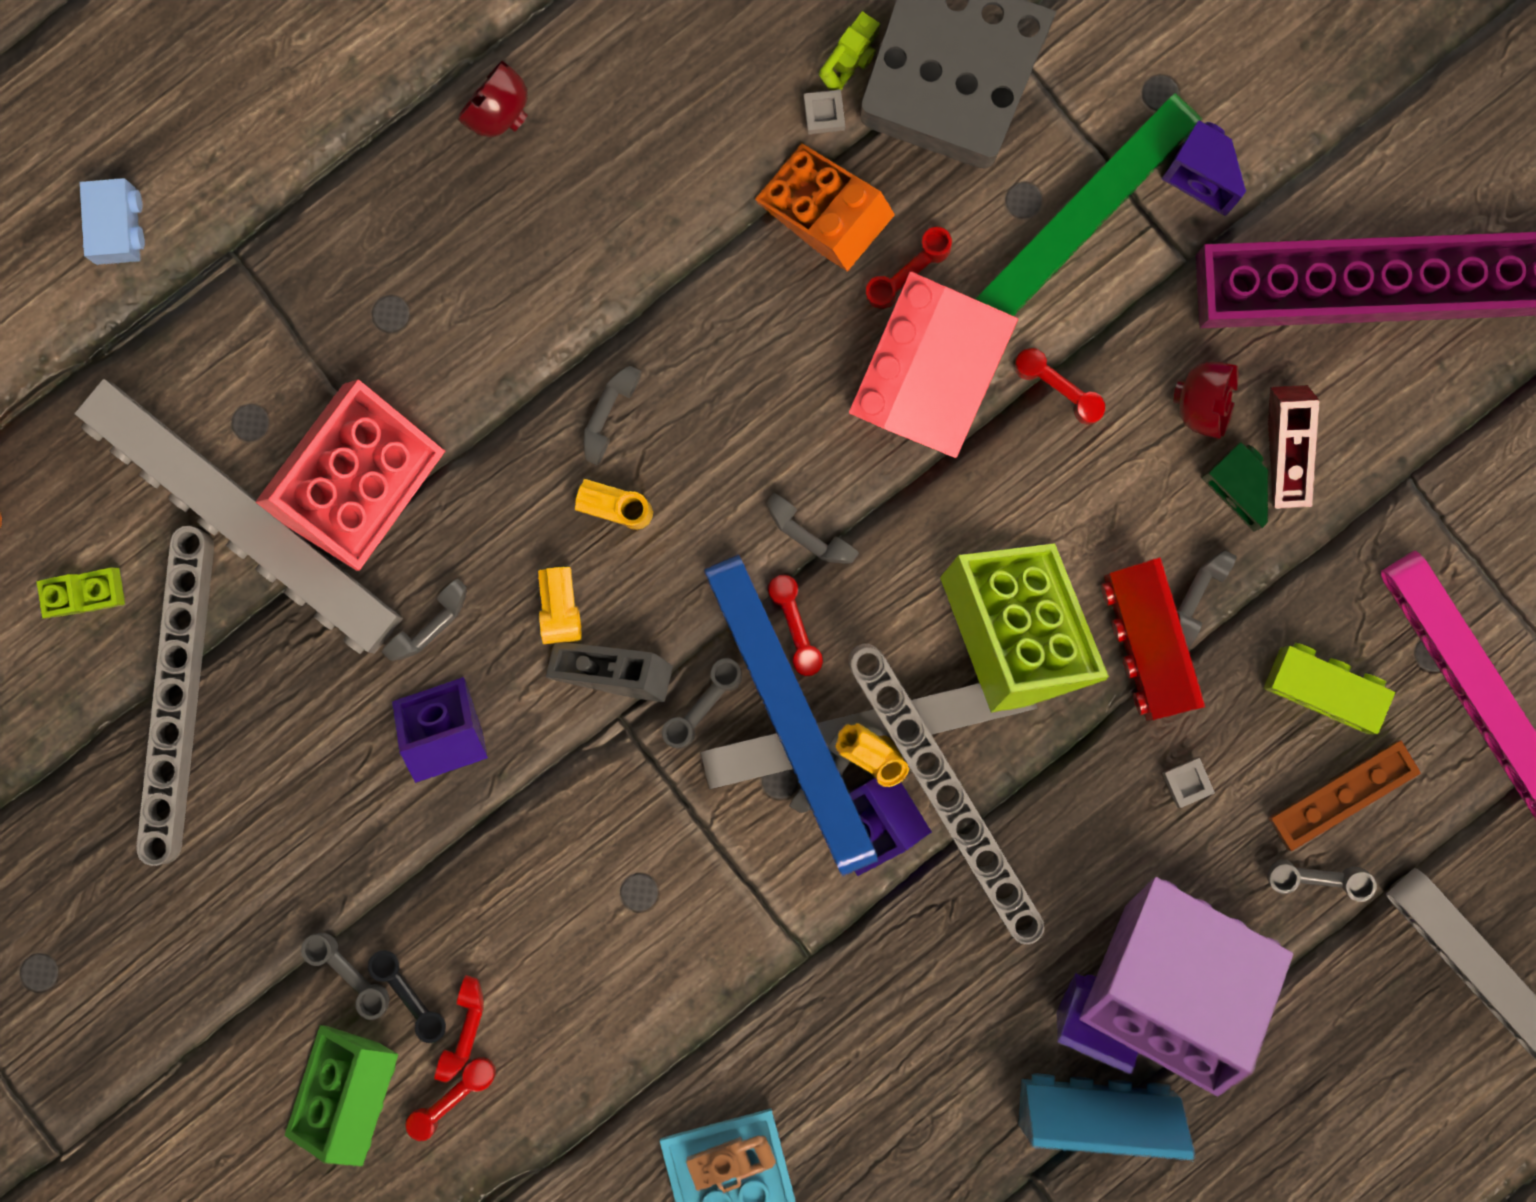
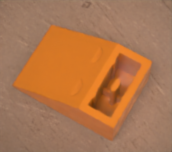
(826, 206)

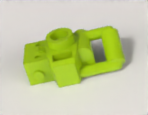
(852, 51)

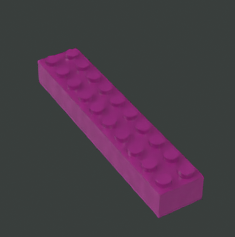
(1366, 280)

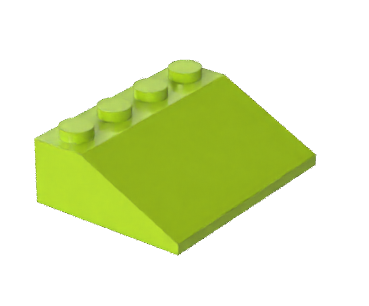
(1022, 625)

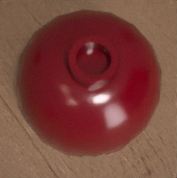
(496, 103)
(1207, 398)

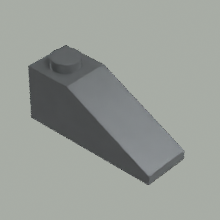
(611, 670)

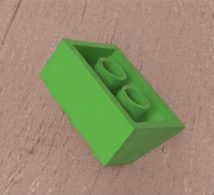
(341, 1096)

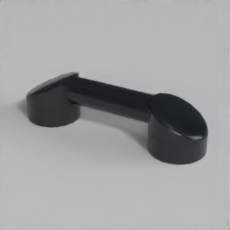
(429, 1025)

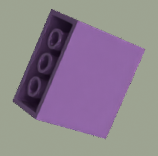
(1187, 987)

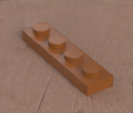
(1344, 795)

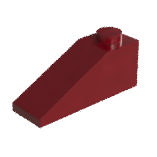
(1292, 444)

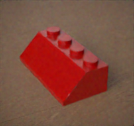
(1152, 640)

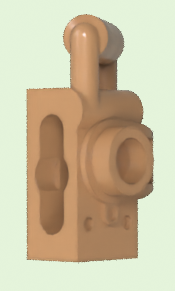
(729, 1161)

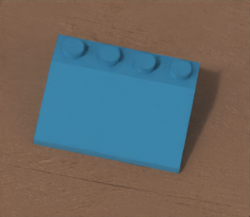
(1104, 1117)

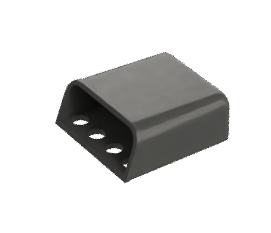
(953, 77)

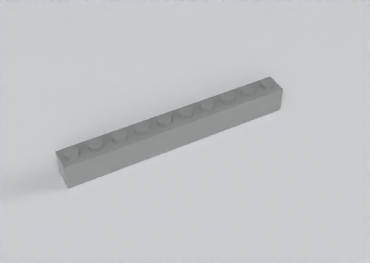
(233, 512)

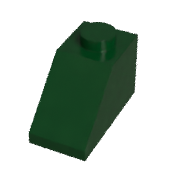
(1242, 484)

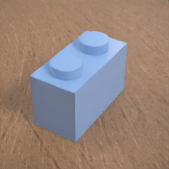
(111, 221)

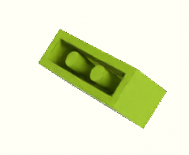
(1330, 688)

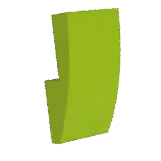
(80, 592)

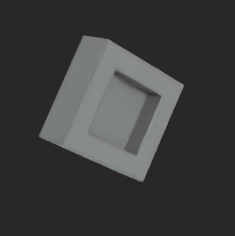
(824, 112)
(1188, 782)

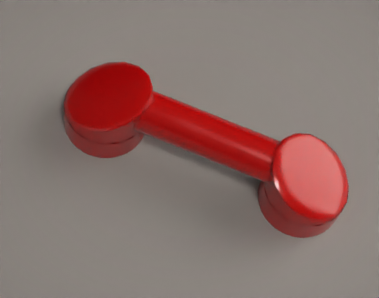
(935, 248)
(1088, 406)
(807, 659)
(471, 998)
(476, 1077)

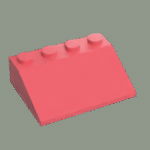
(933, 365)
(351, 475)

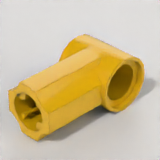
(611, 503)
(559, 616)
(873, 753)

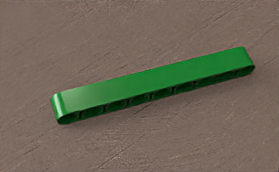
(1091, 207)

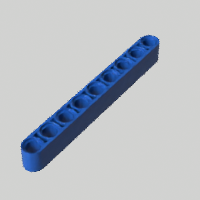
(791, 716)

